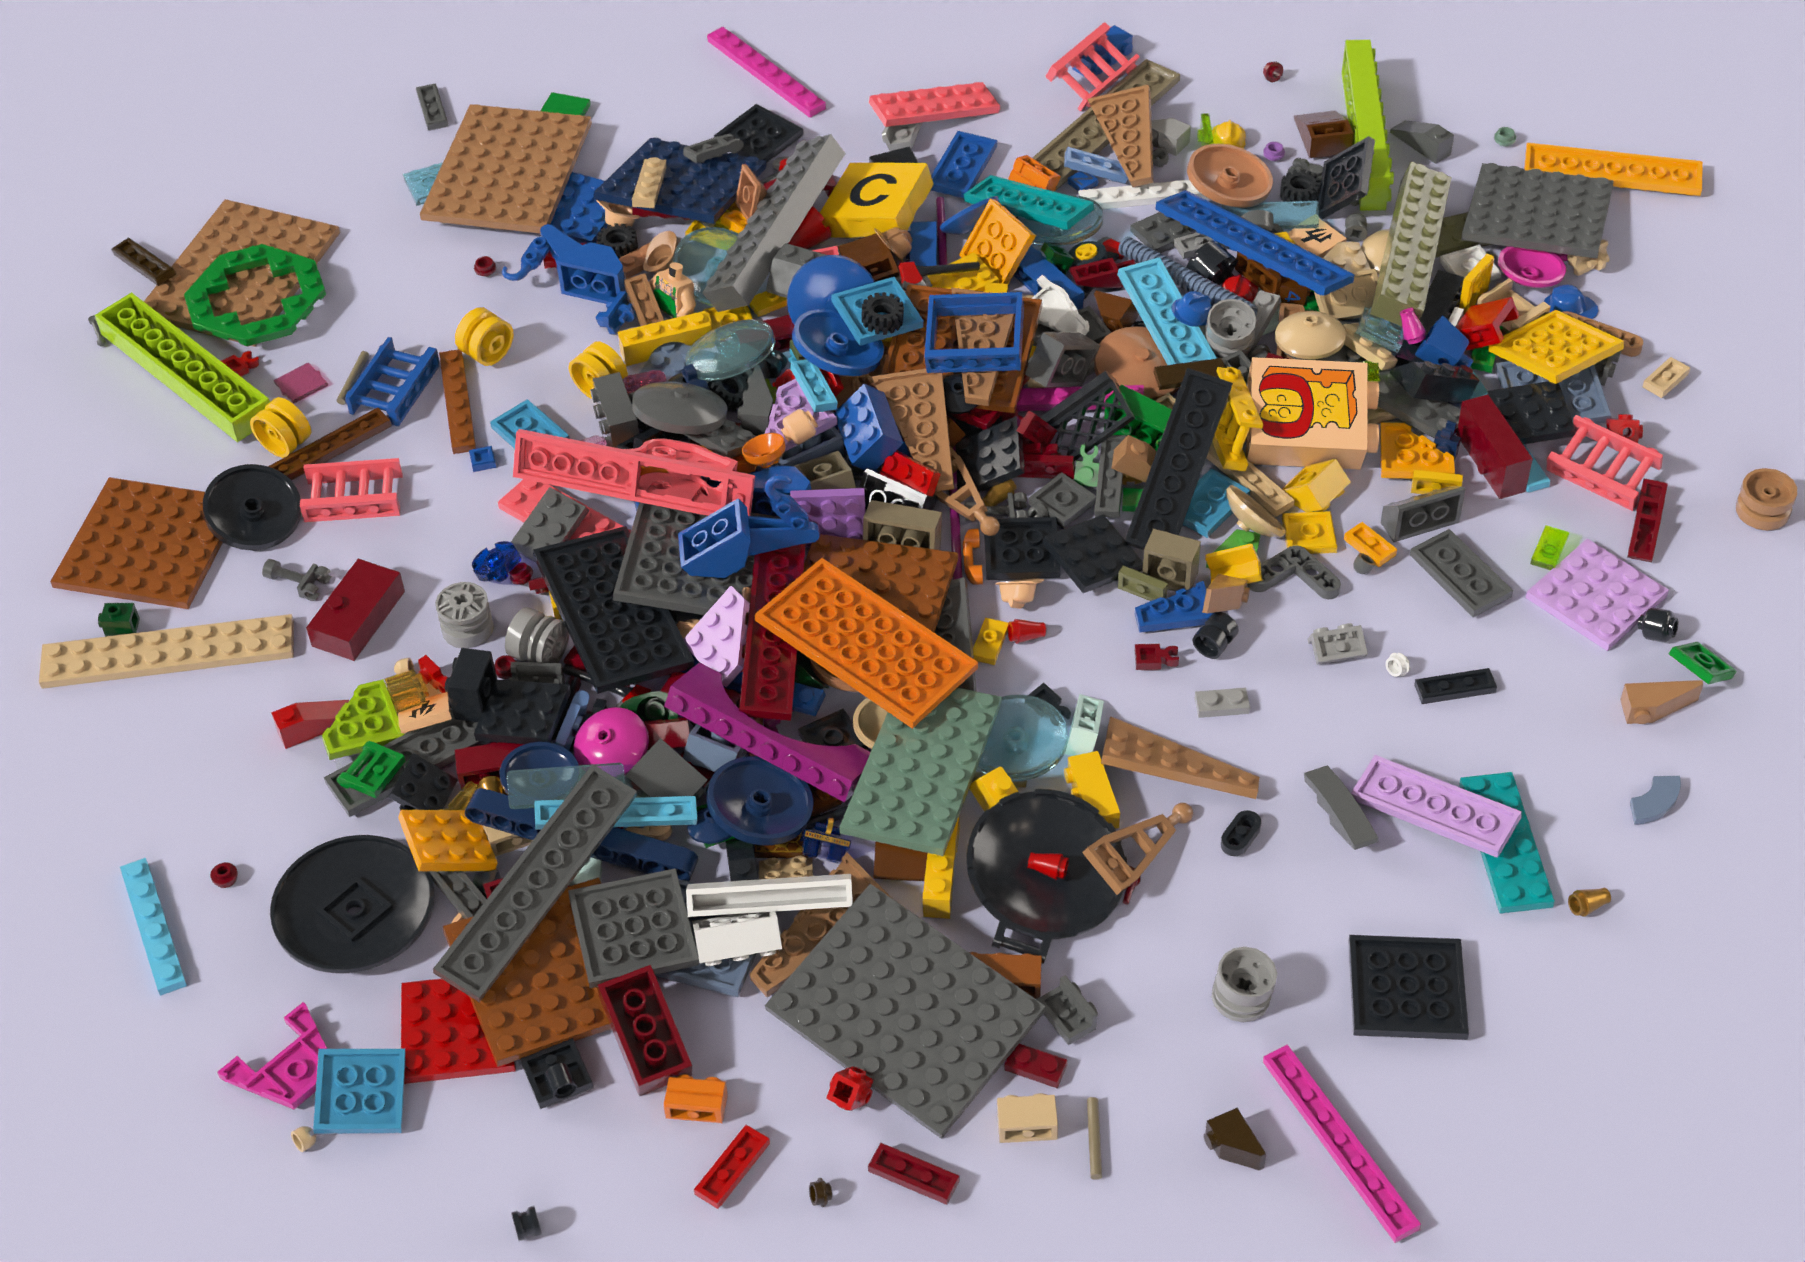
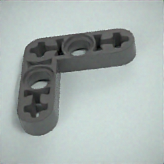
(1293, 565)

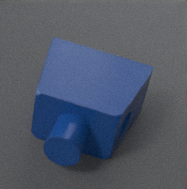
(1444, 345)

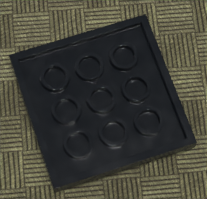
(1407, 987)

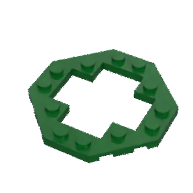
(228, 325)

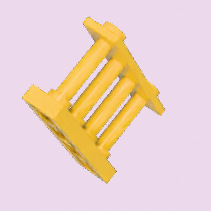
(1239, 402)

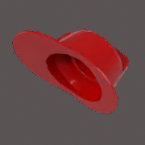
(1242, 287)

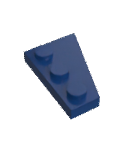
(1173, 612)

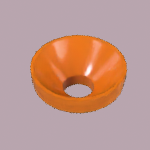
(764, 450)

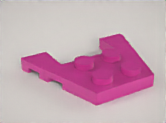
(289, 1075)

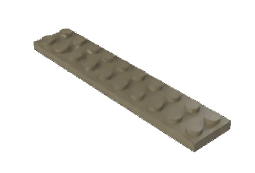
(1086, 131)

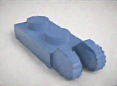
(573, 719)

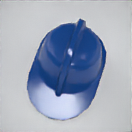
(1570, 299)
(1192, 308)

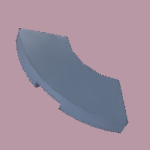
(1657, 800)

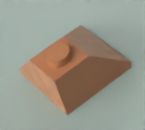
(749, 192)

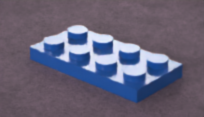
(962, 163)

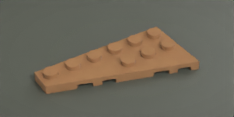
(1128, 127)
(981, 332)
(921, 418)
(1153, 755)
(806, 932)

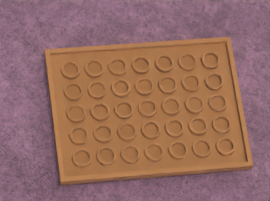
(506, 168)
(250, 291)

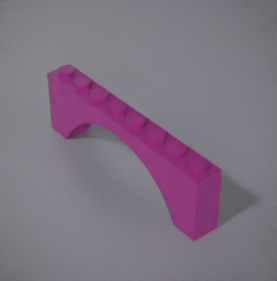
(703, 700)

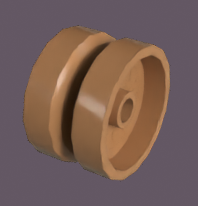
(1766, 499)

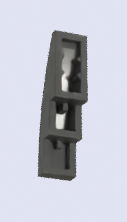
(1341, 807)

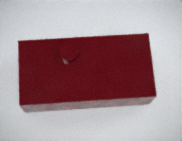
(1494, 446)
(355, 609)
(644, 1029)

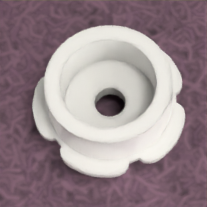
(1397, 664)

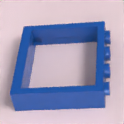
(976, 358)

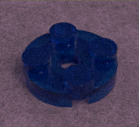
(496, 563)

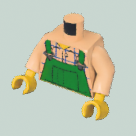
(673, 291)

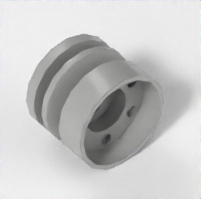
(1230, 327)
(464, 615)
(536, 637)
(1244, 984)

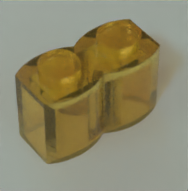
(406, 690)

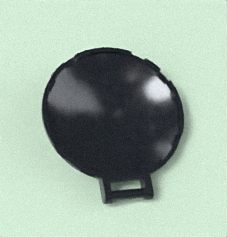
(1025, 898)

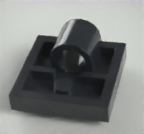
(422, 786)
(556, 1073)

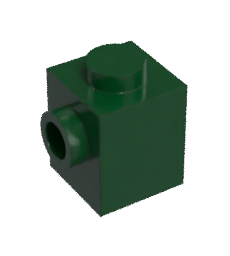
(118, 619)

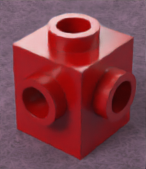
(1617, 425)
(850, 1088)

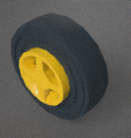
(1087, 253)

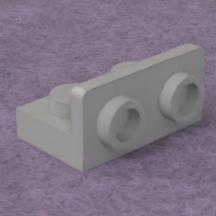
(900, 136)
(1338, 644)

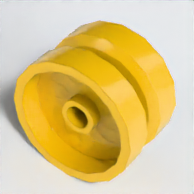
(484, 336)
(595, 362)
(280, 427)

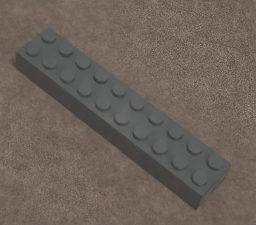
(773, 223)

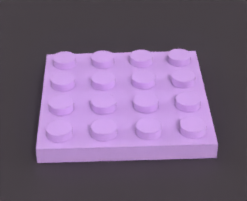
(1596, 594)

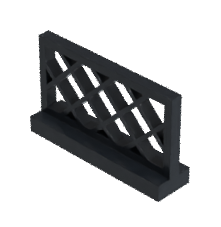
(1075, 408)

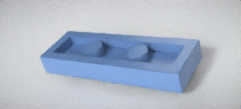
(1094, 165)

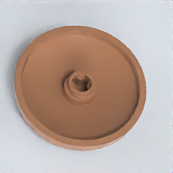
(1229, 175)
(1131, 358)

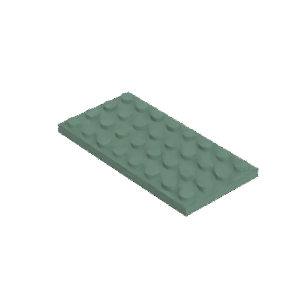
(922, 774)

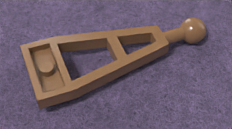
(989, 524)
(1112, 865)

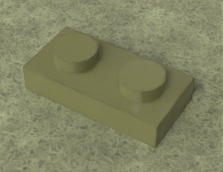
(1141, 584)

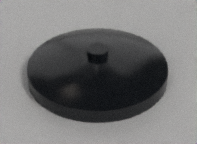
(251, 507)

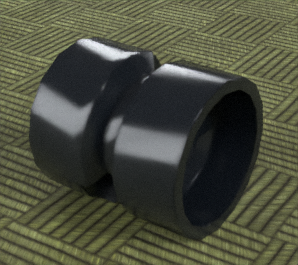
(1215, 635)

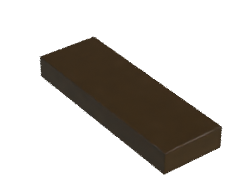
(1172, 375)

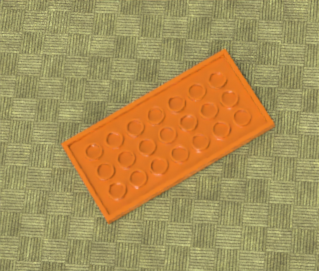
(867, 642)

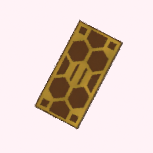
(784, 850)

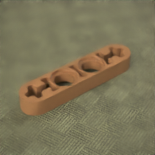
(1628, 338)

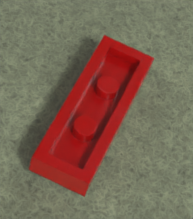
(911, 473)
(731, 1166)

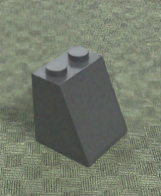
(665, 774)

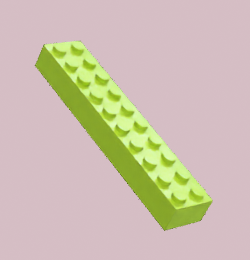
(1367, 118)
(182, 365)

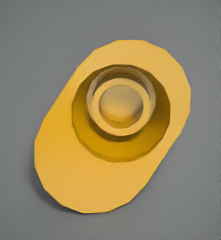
(1230, 134)

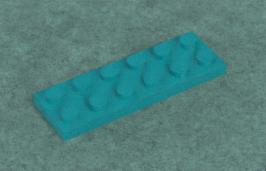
(1032, 202)
(1518, 872)

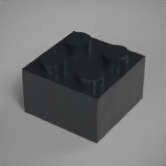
(470, 683)

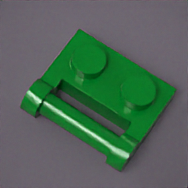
(377, 772)

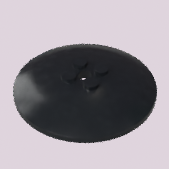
(345, 873)

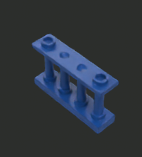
(406, 394)

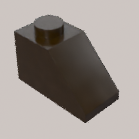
(1234, 1140)

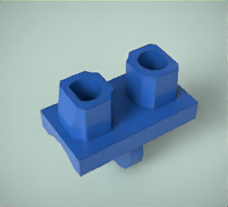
(618, 312)

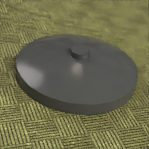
(679, 407)

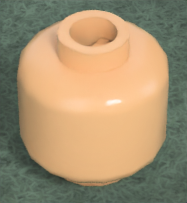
(799, 426)

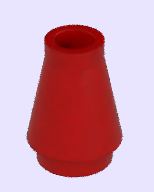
(1025, 630)
(1049, 864)

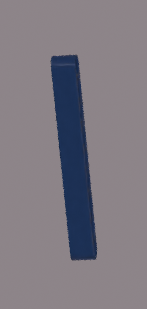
(618, 847)

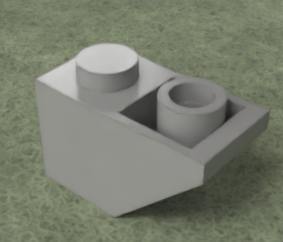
(1170, 135)

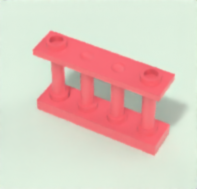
(1086, 47)
(1604, 484)
(356, 506)

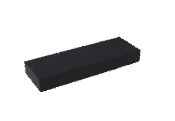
(1455, 686)

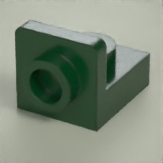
(1057, 256)

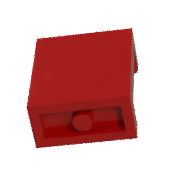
(1483, 320)

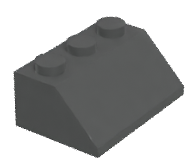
(785, 265)
(1423, 513)

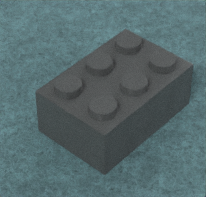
(1062, 359)
(613, 409)

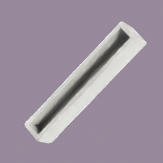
(769, 895)

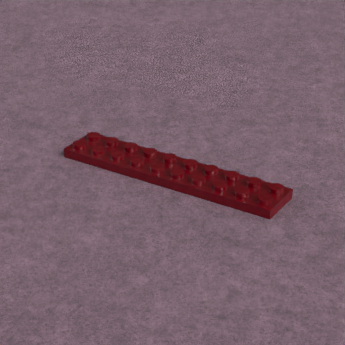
(768, 658)

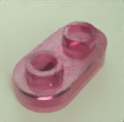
(636, 381)

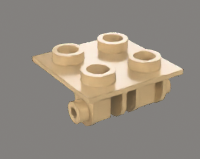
(785, 868)

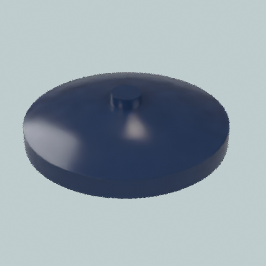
(759, 801)

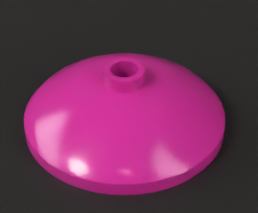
(1531, 267)
(625, 741)

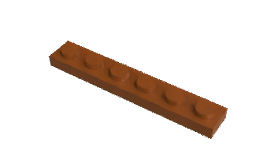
(457, 401)

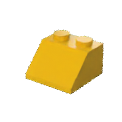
(1317, 485)

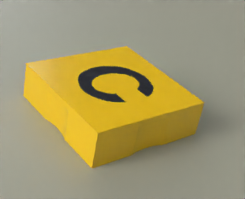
(876, 198)

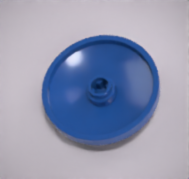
(819, 279)
(829, 344)

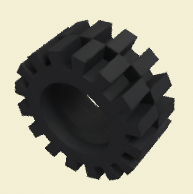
(1308, 185)
(619, 234)
(885, 304)
(732, 400)

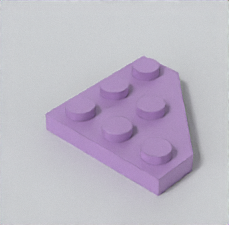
(789, 399)
(721, 635)

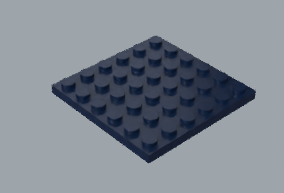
(688, 188)

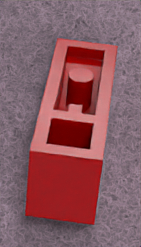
(305, 720)

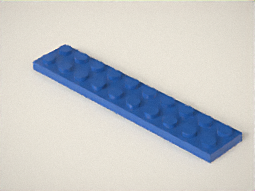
(1255, 242)

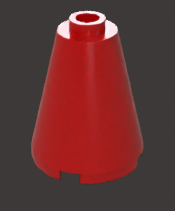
(811, 231)

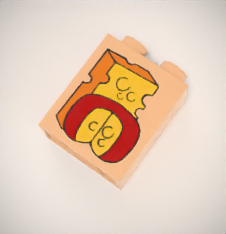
(1311, 412)

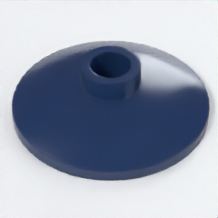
(707, 830)

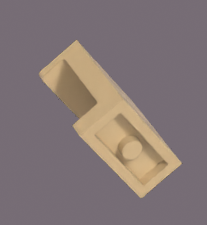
(1526, 310)

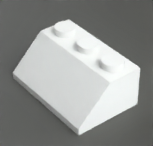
(736, 936)

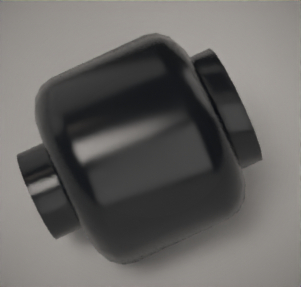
(1658, 624)

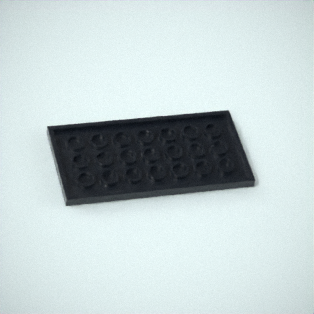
(613, 638)

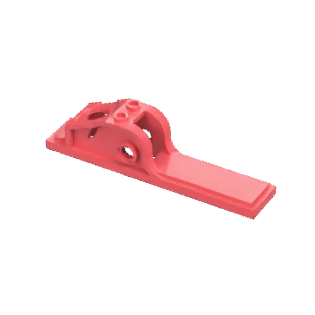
(618, 471)

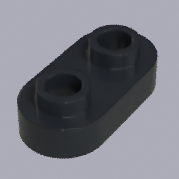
(1239, 835)

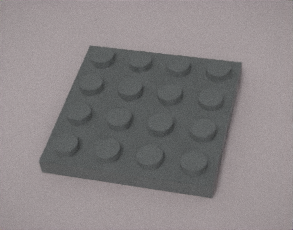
(633, 926)

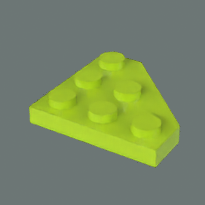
(363, 719)

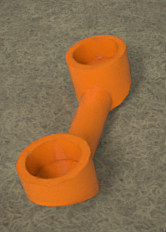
(972, 571)

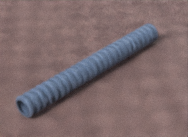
(1180, 275)

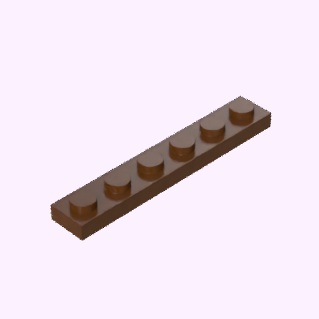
(333, 443)

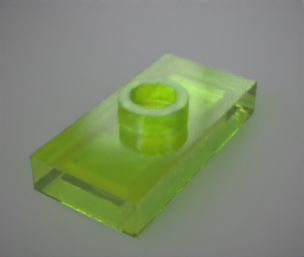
(1204, 134)
(1549, 548)

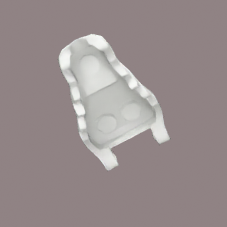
(1058, 310)

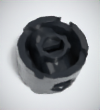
(1213, 262)

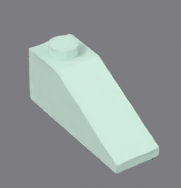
(1084, 725)

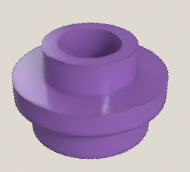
(1274, 151)

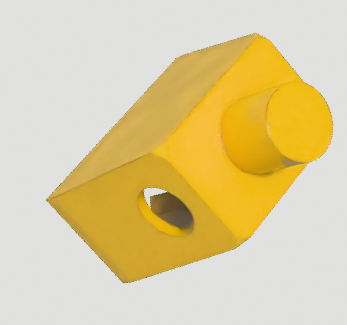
(992, 788)

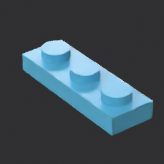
(814, 386)

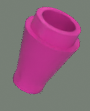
(1412, 328)

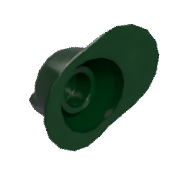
(805, 674)
(650, 706)

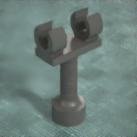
(1015, 501)
(306, 586)

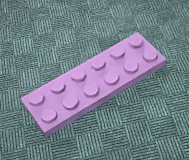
(1436, 806)

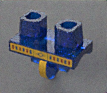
(813, 840)

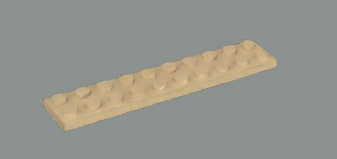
(166, 651)

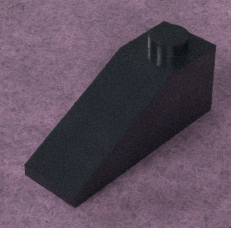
(741, 860)

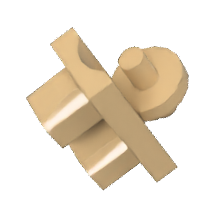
(1584, 264)

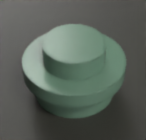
(1505, 136)

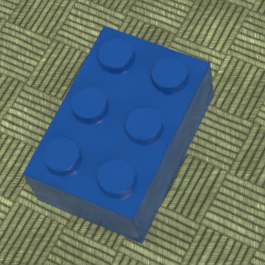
(868, 428)

